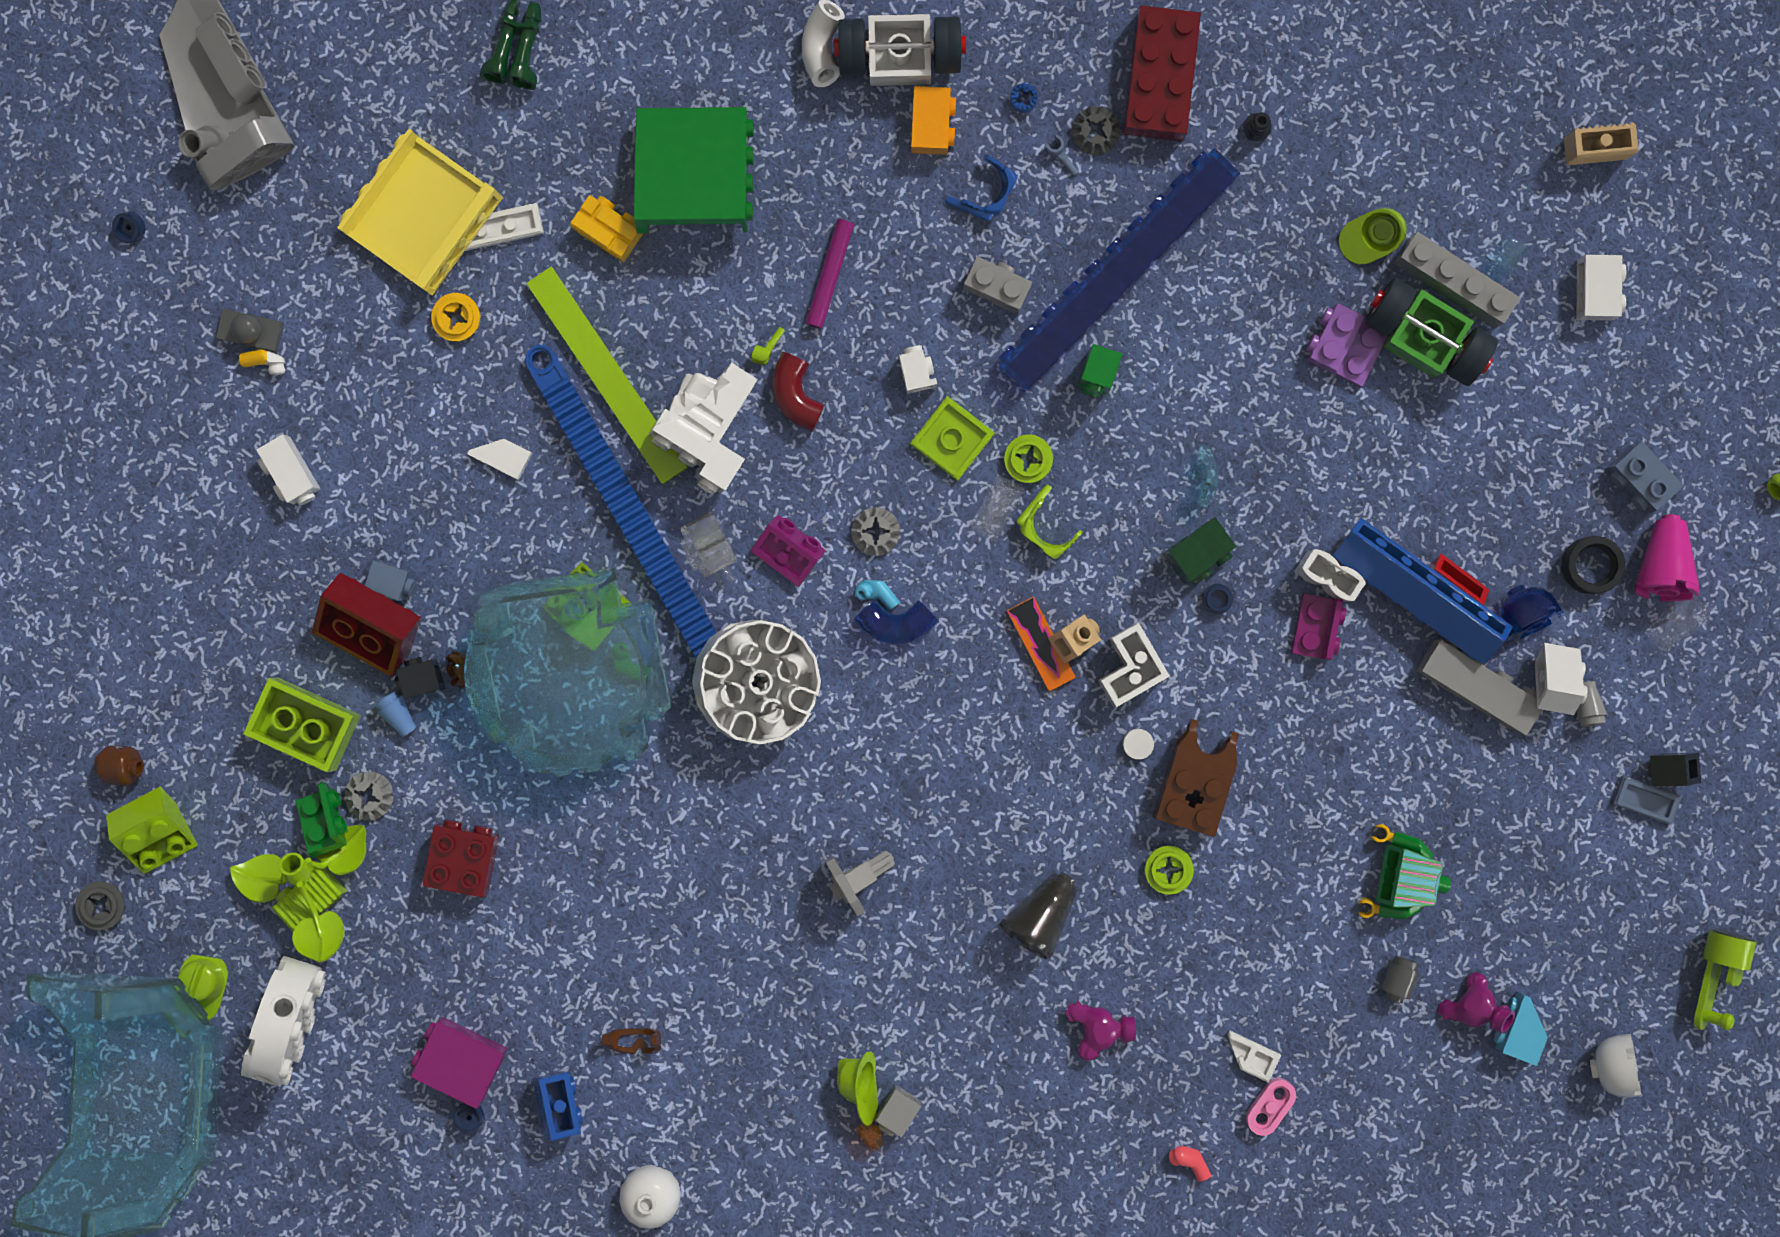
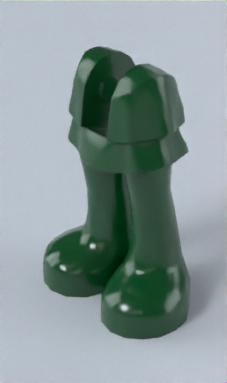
(520, 73)

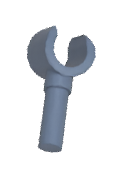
(1061, 155)

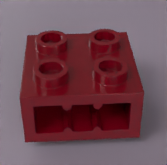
(461, 858)

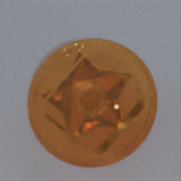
(870, 1136)

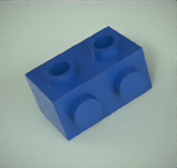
(557, 1105)

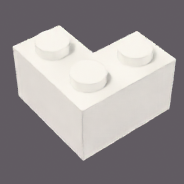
(1140, 669)

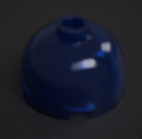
(1529, 610)

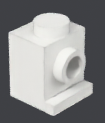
(916, 370)

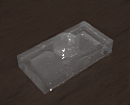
(996, 508)

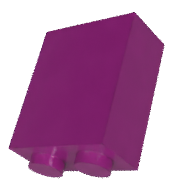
(458, 1062)

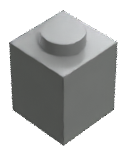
(897, 1112)

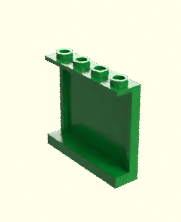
(693, 167)

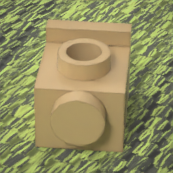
(1075, 638)

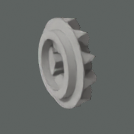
(865, 541)
(381, 790)

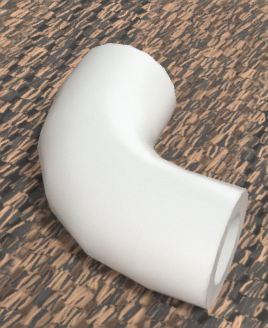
(818, 43)

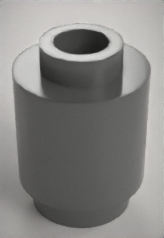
(1400, 979)

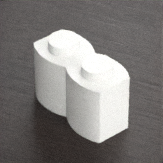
(1336, 580)

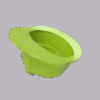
(205, 981)
(858, 1085)

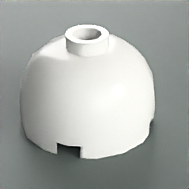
(1617, 1066)
(649, 1197)

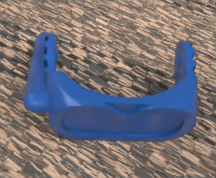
(986, 213)

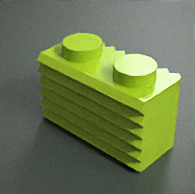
(323, 891)

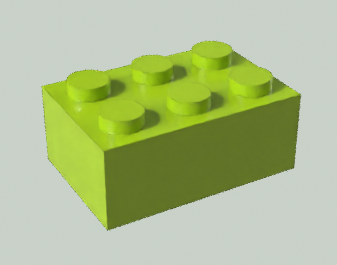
(302, 724)

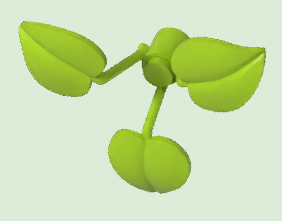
(261, 881)

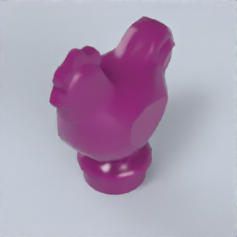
(1478, 1007)
(1099, 1029)

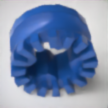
(1020, 107)

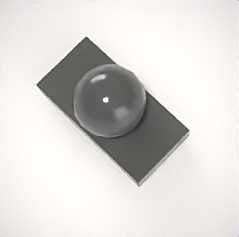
(250, 330)

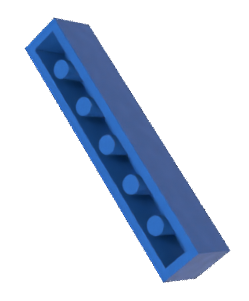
(1422, 592)

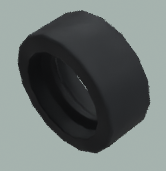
(1616, 558)

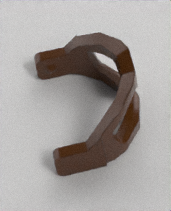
(611, 1040)

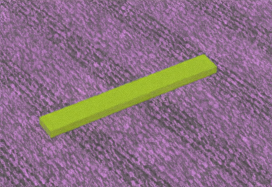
(604, 371)

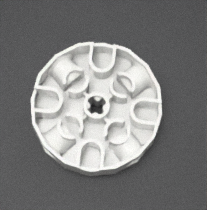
(783, 694)
(282, 1020)

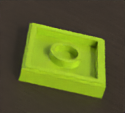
(952, 438)

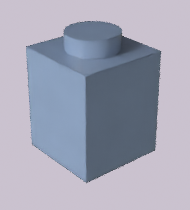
(390, 581)

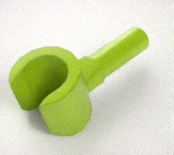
(762, 354)

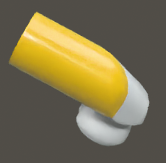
(263, 357)

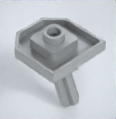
(849, 883)

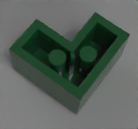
(1200, 551)

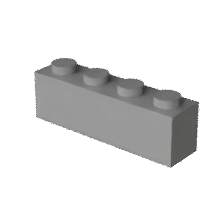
(1456, 280)
(1480, 687)

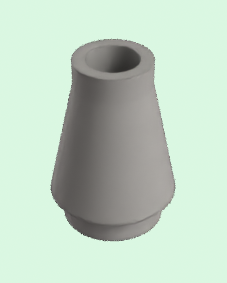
(1592, 711)

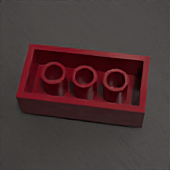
(1161, 73)

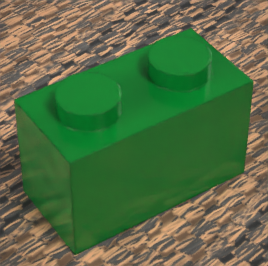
(1099, 371)

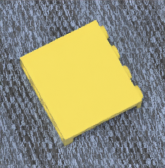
(419, 212)

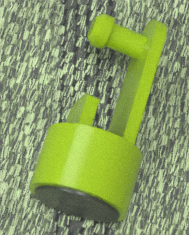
(1727, 950)

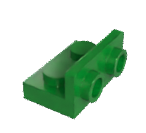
(321, 821)

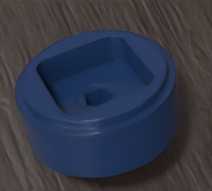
(128, 227)
(468, 1119)

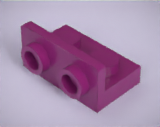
(788, 550)
(1318, 627)

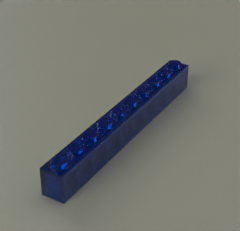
(1118, 270)

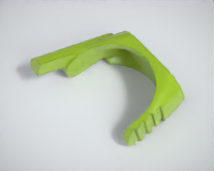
(1026, 522)

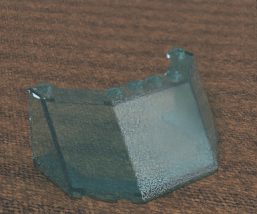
(137, 1104)

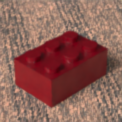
(365, 624)

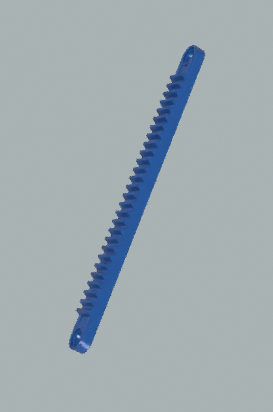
(622, 499)

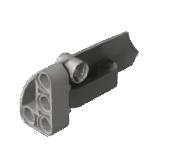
(220, 96)

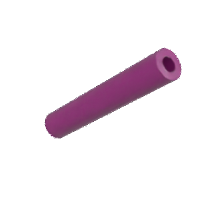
(829, 273)

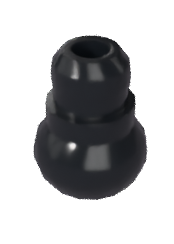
(1257, 126)

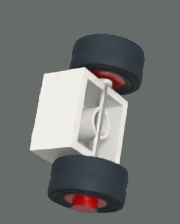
(899, 48)

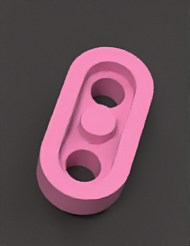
(1273, 1107)

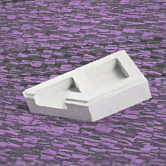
(503, 456)
(1253, 1057)

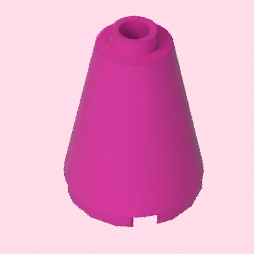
(1668, 563)

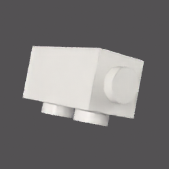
(288, 470)

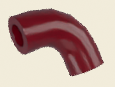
(790, 395)

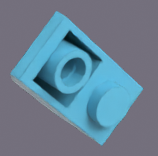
(1526, 1035)

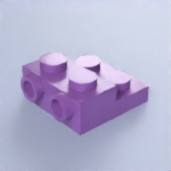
(1345, 345)

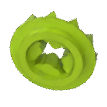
(1041, 452)
(1179, 880)

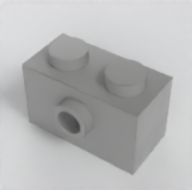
(997, 284)

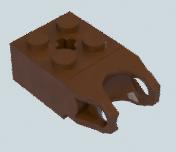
(1194, 770)

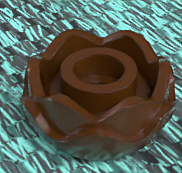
(455, 668)

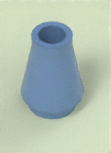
(395, 713)

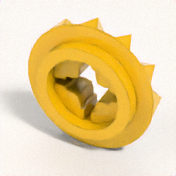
(452, 303)

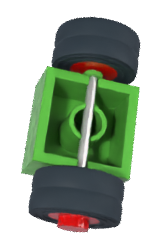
(1430, 333)

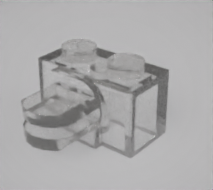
(708, 548)

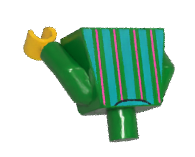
(1407, 878)

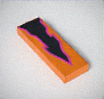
(1034, 634)

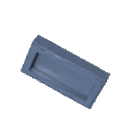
(1646, 800)

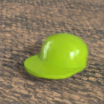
(1372, 235)

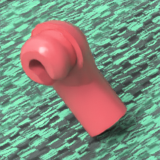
(1190, 1158)

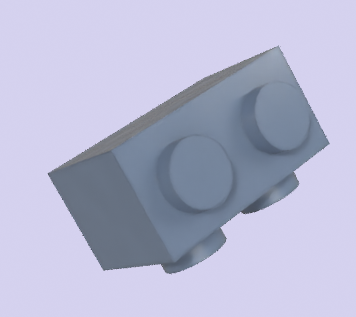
(1644, 477)

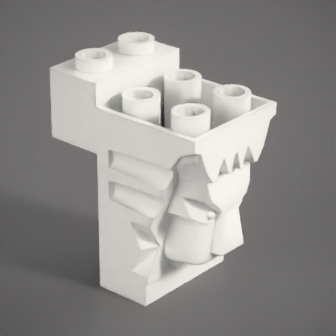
(698, 422)

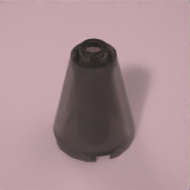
(1042, 915)

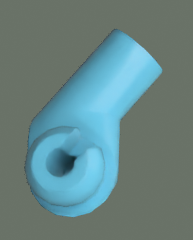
(876, 590)

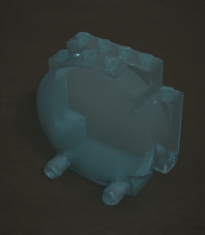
(565, 671)

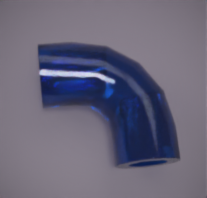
(896, 628)

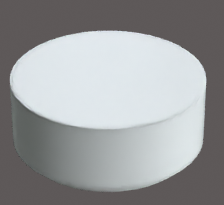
(1138, 744)

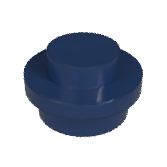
(1217, 599)

